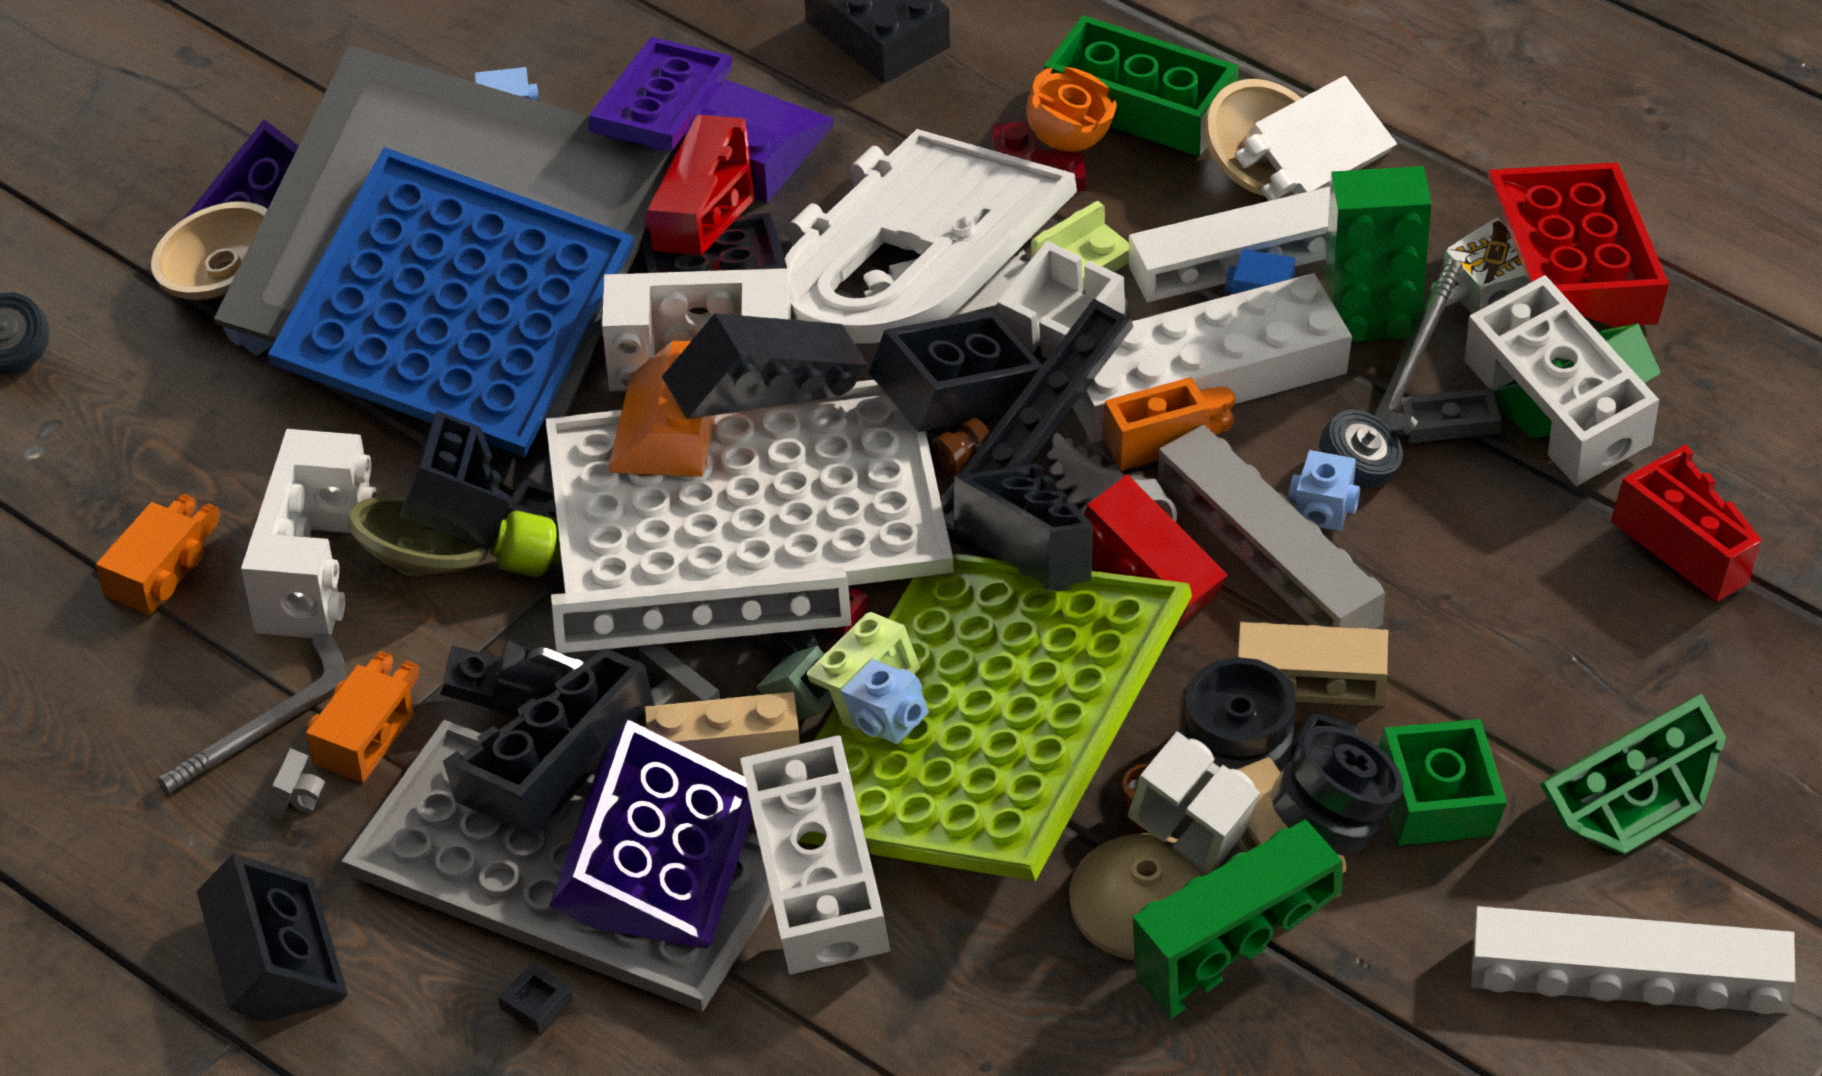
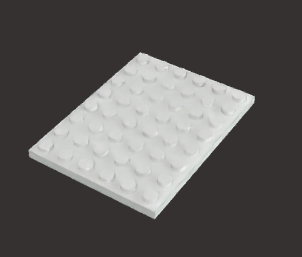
(777, 495)

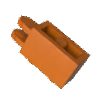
(1154, 417)
(156, 553)
(363, 718)

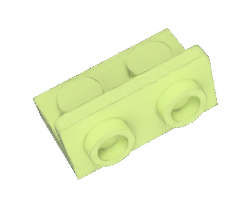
(1088, 237)
(868, 639)

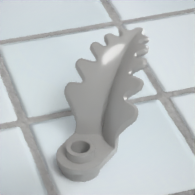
(1091, 479)

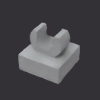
(293, 787)

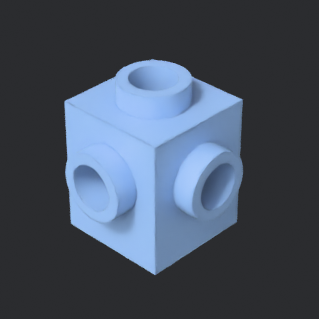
(1329, 498)
(885, 701)

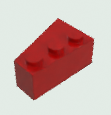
(1687, 524)
(1143, 541)

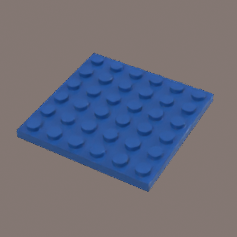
(451, 300)

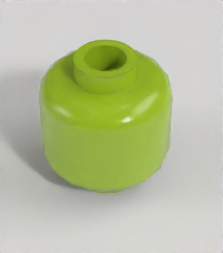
(526, 544)

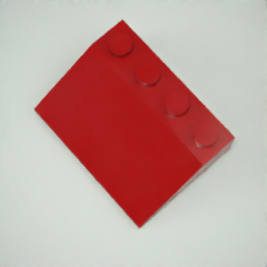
(1585, 238)

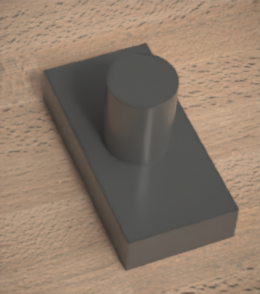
(672, 679)

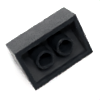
(269, 940)

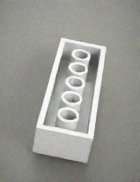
(1243, 341)

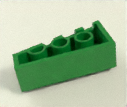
(1232, 913)

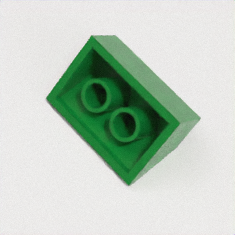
(1527, 415)

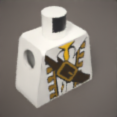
(1489, 267)

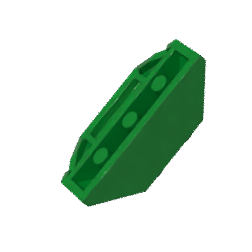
(1640, 779)

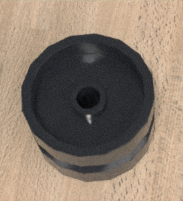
(1241, 712)
(1338, 787)

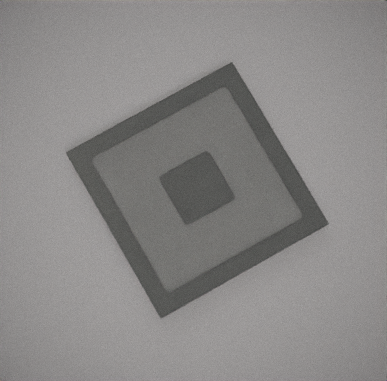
(451, 124)

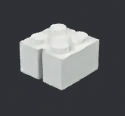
(1049, 296)
(1186, 783)

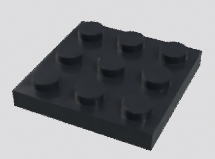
(744, 245)

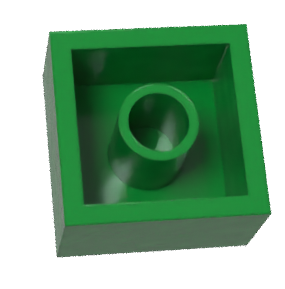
(1447, 782)

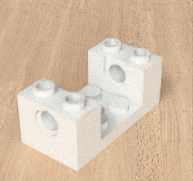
(653, 309)
(1595, 407)
(285, 571)
(825, 895)

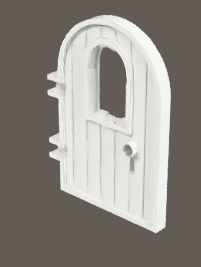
(931, 196)

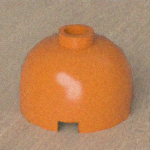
(1069, 109)

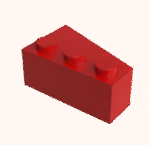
(703, 187)

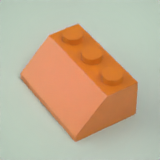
(653, 429)

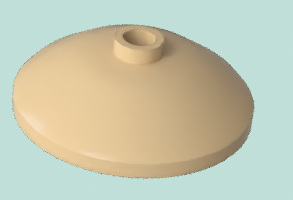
(1230, 119)
(206, 250)
(1112, 888)

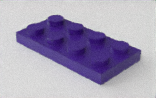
(660, 94)

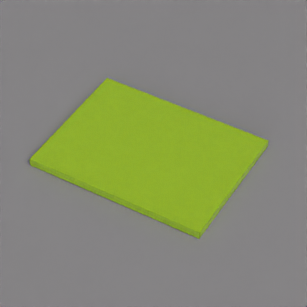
(1018, 717)

